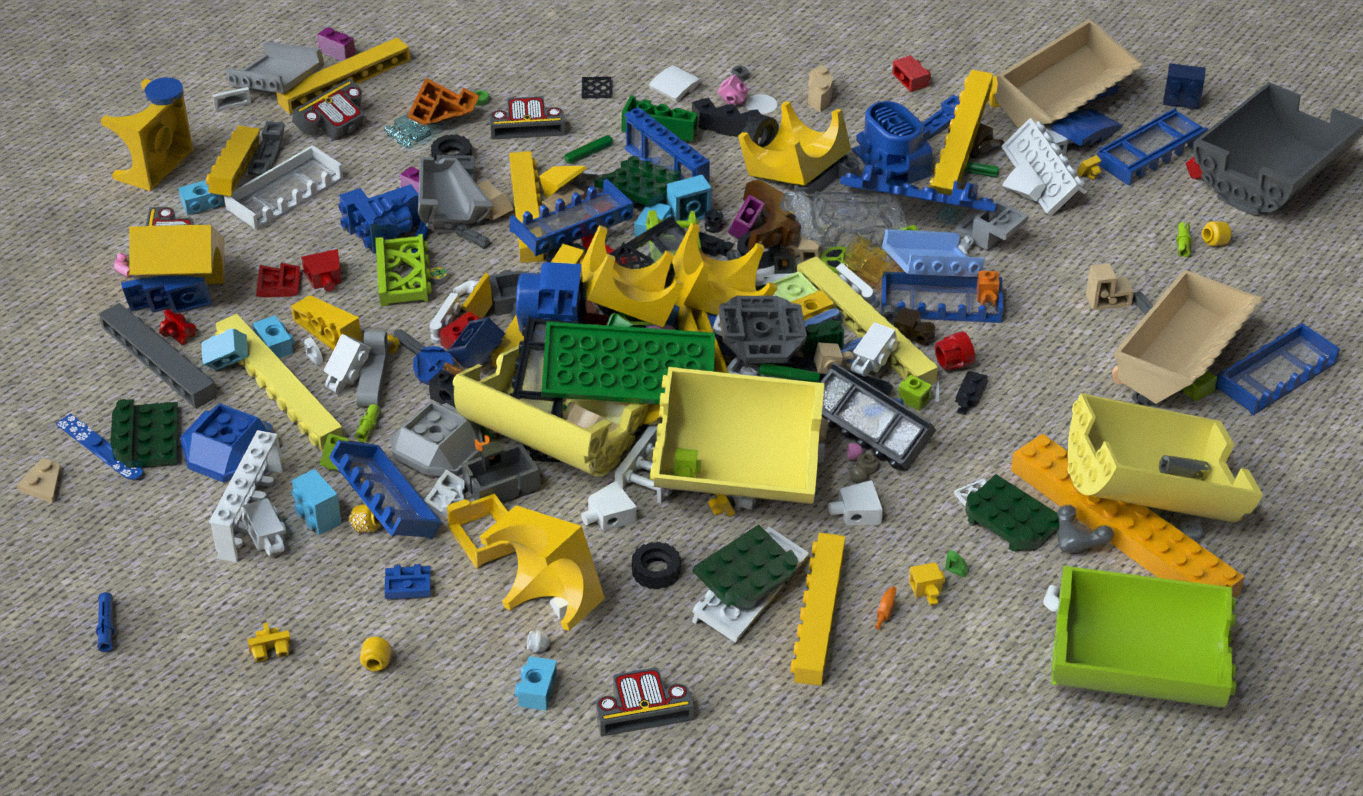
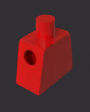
(322, 269)

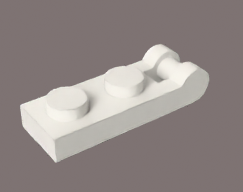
(857, 285)
(444, 316)

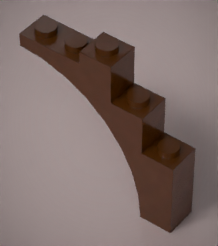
(779, 225)

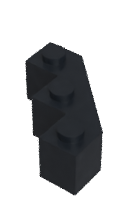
(722, 119)

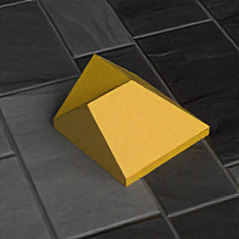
(558, 177)
(480, 298)

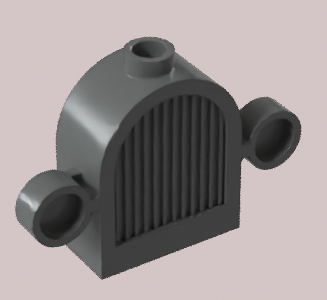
(504, 292)

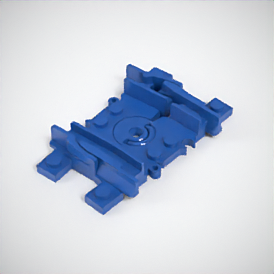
(874, 180)

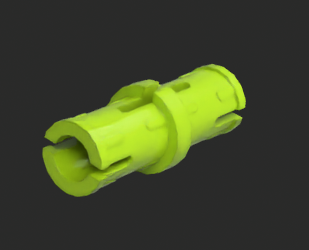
(1183, 239)
(367, 423)

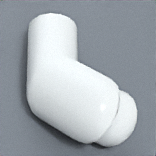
(965, 244)
(466, 287)
(1051, 600)

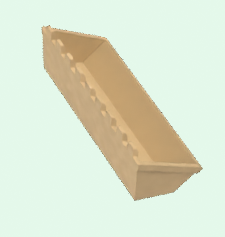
(1063, 75)
(1182, 335)

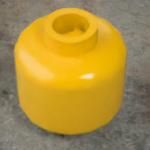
(1216, 233)
(375, 653)

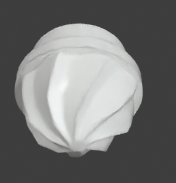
(537, 641)

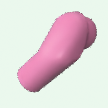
(121, 264)

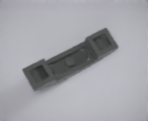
(269, 148)

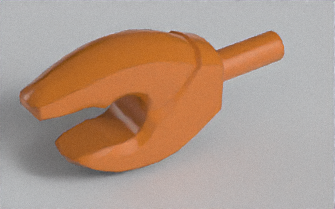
(886, 606)

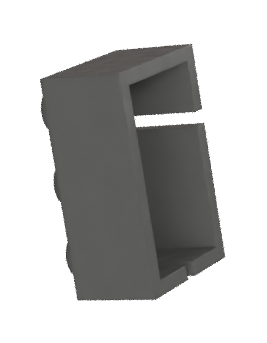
(506, 481)

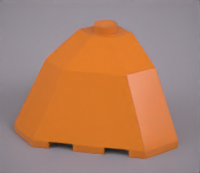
(439, 103)

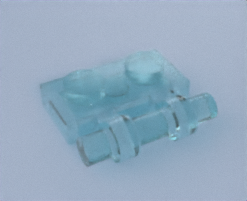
(410, 129)

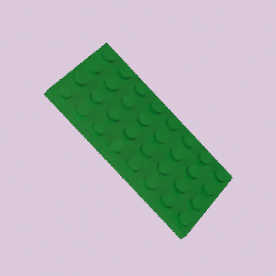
(618, 360)

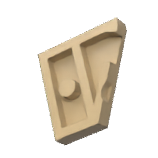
(41, 480)

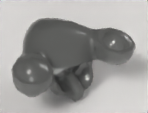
(1076, 536)

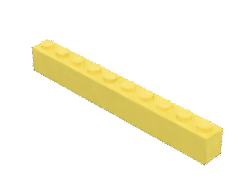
(860, 316)
(283, 386)

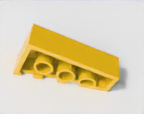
(325, 321)

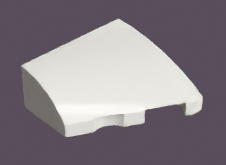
(1025, 182)
(445, 492)

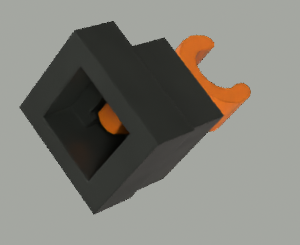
(784, 262)
(492, 454)

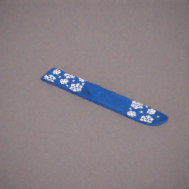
(96, 445)

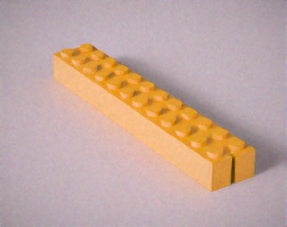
(1136, 528)

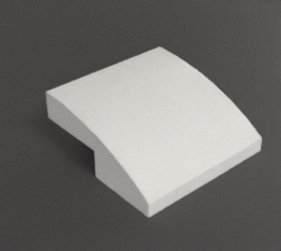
(674, 83)

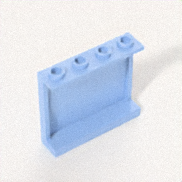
(930, 253)

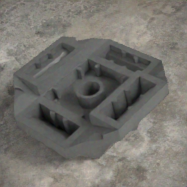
(762, 328)

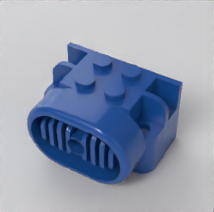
(894, 141)
(551, 294)

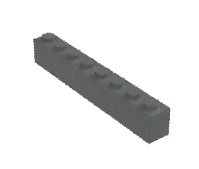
(158, 355)

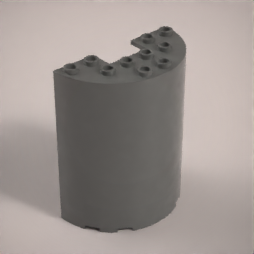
(1271, 149)

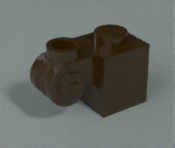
(909, 325)

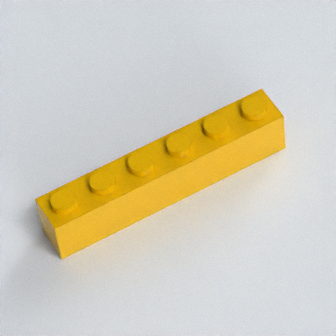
(233, 160)

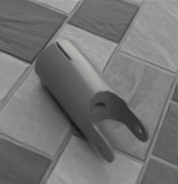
(1183, 466)

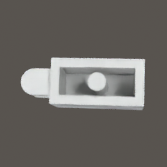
(874, 349)
(345, 363)
(264, 526)

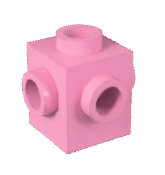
(733, 90)

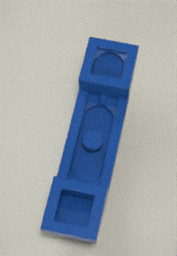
(941, 119)

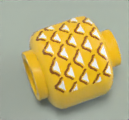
(363, 519)

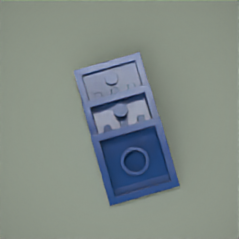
(1086, 126)
(167, 292)

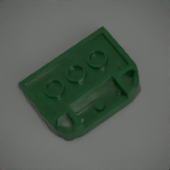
(641, 180)
(144, 433)
(1011, 514)
(747, 568)

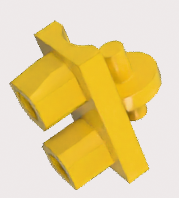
(269, 639)

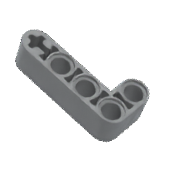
(373, 369)

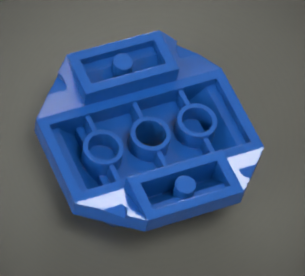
(219, 441)

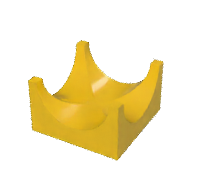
(156, 140)
(796, 151)
(715, 281)
(629, 290)
(550, 562)

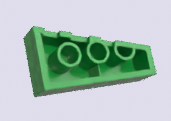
(678, 121)

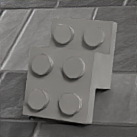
(990, 226)

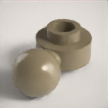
(865, 465)

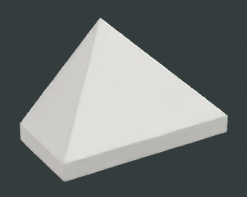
(231, 98)

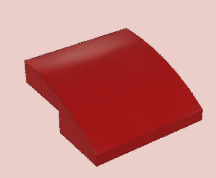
(278, 281)

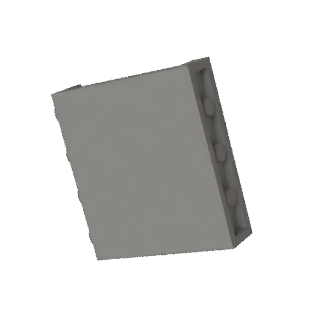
(278, 69)

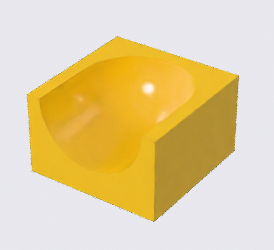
(177, 252)

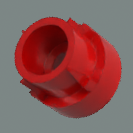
(955, 351)

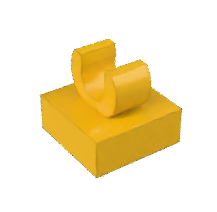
(1090, 168)
(721, 504)

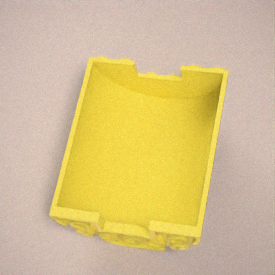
(748, 430)
(588, 449)
(1119, 450)

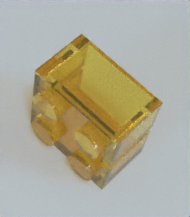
(869, 262)

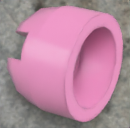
(854, 451)

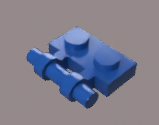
(407, 582)

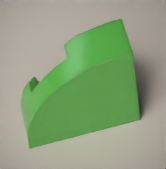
(956, 564)

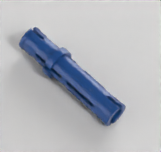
(105, 628)

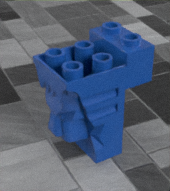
(380, 215)

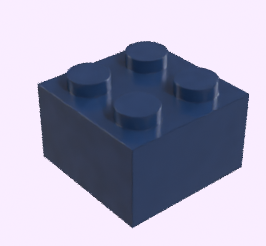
(1184, 86)
(476, 342)

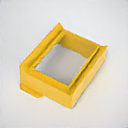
(465, 512)

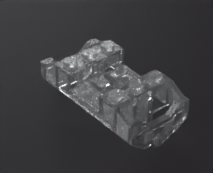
(830, 214)

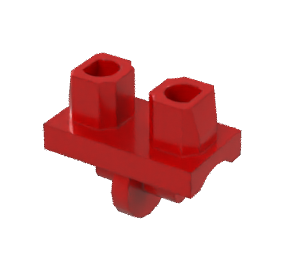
(175, 326)

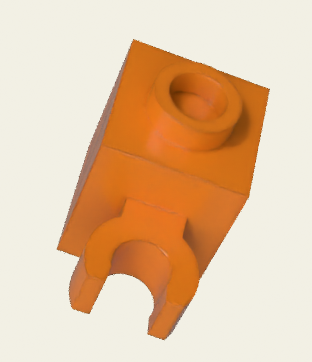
(987, 287)

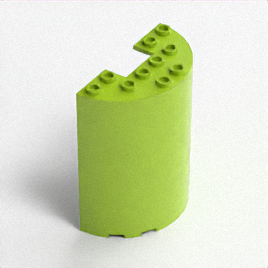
(1144, 637)

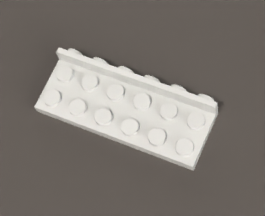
(1036, 146)
(735, 620)

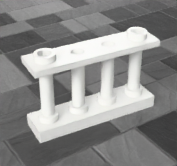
(636, 460)

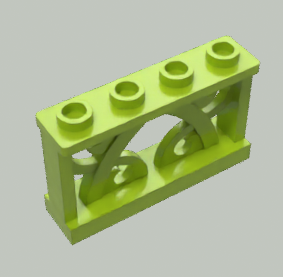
(391, 290)

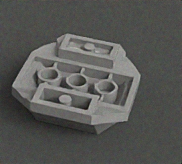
(436, 440)

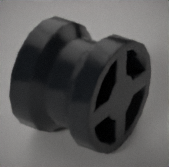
(713, 221)

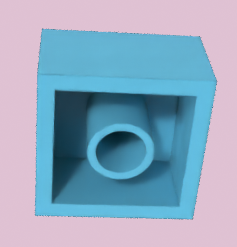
(689, 195)
(316, 502)

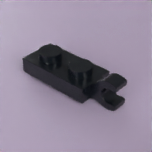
(713, 246)
(970, 391)

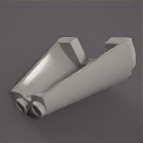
(449, 196)

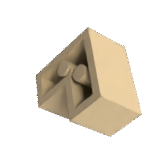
(1106, 289)

